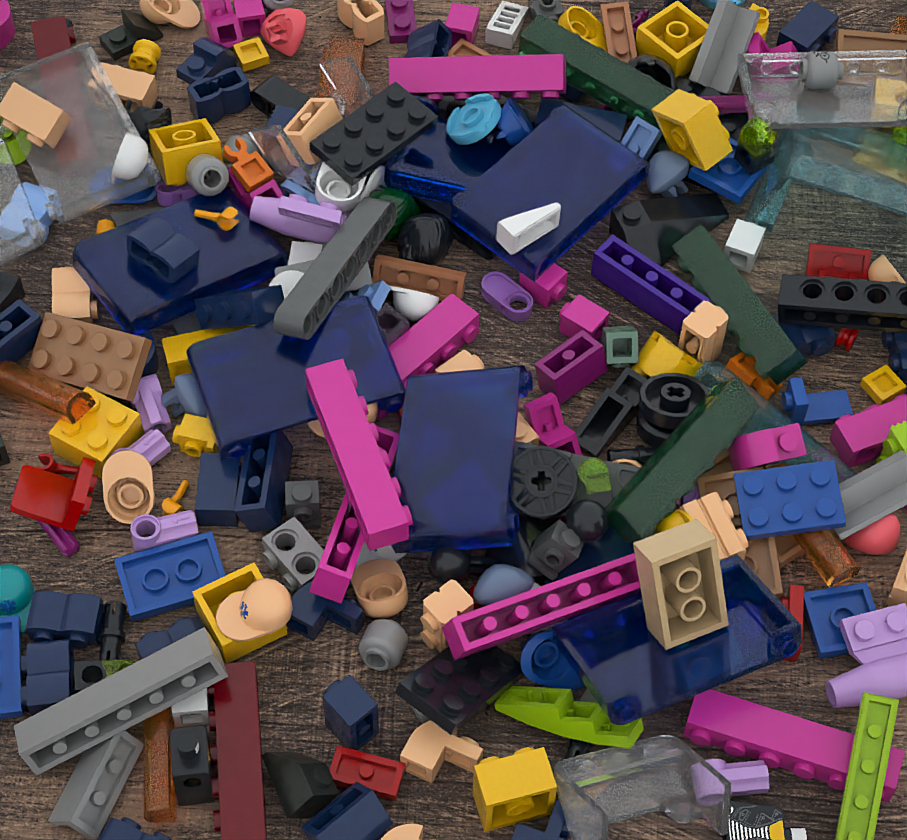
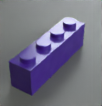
(645, 283)

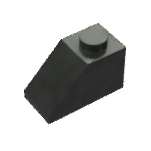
(300, 782)

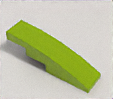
(558, 713)

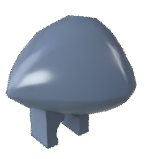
(666, 173)
(184, 396)
(500, 583)

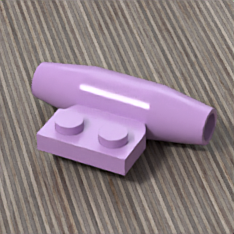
(297, 217)
(880, 646)

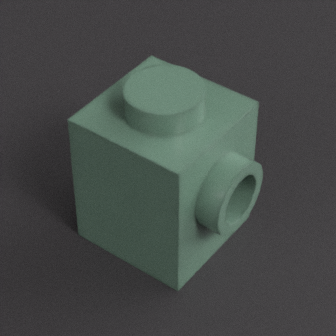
(620, 345)

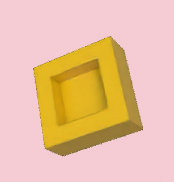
(251, 54)
(883, 385)

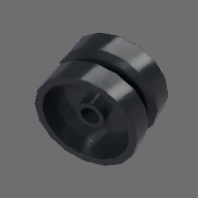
(665, 403)

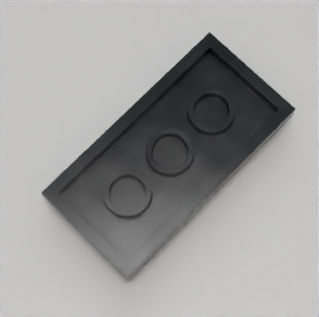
(373, 133)
(459, 689)

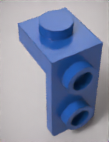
(814, 407)

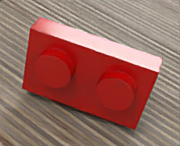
(837, 261)
(54, 497)

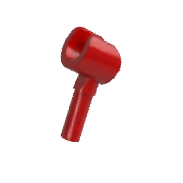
(54, 467)

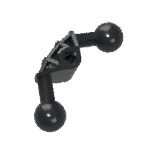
(585, 518)

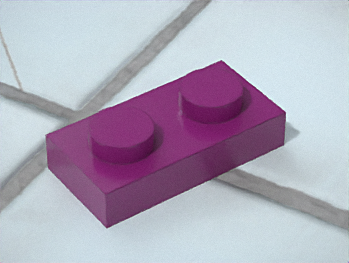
(400, 20)

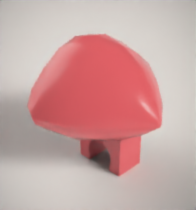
(284, 30)
(877, 537)

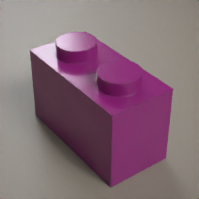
(571, 366)

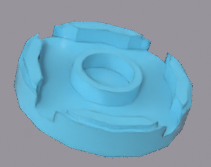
(474, 119)

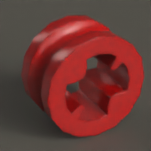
(846, 338)

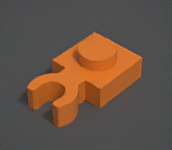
(248, 168)
(744, 369)

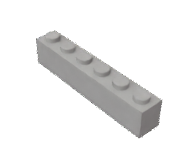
(119, 701)

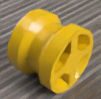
(144, 56)

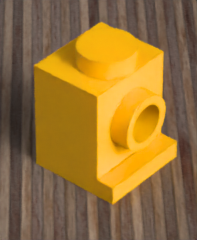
(194, 436)

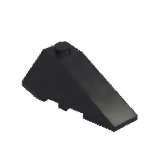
(659, 223)

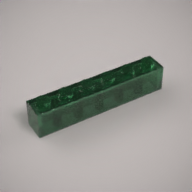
(595, 70)
(747, 315)
(681, 460)

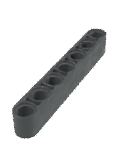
(335, 268)

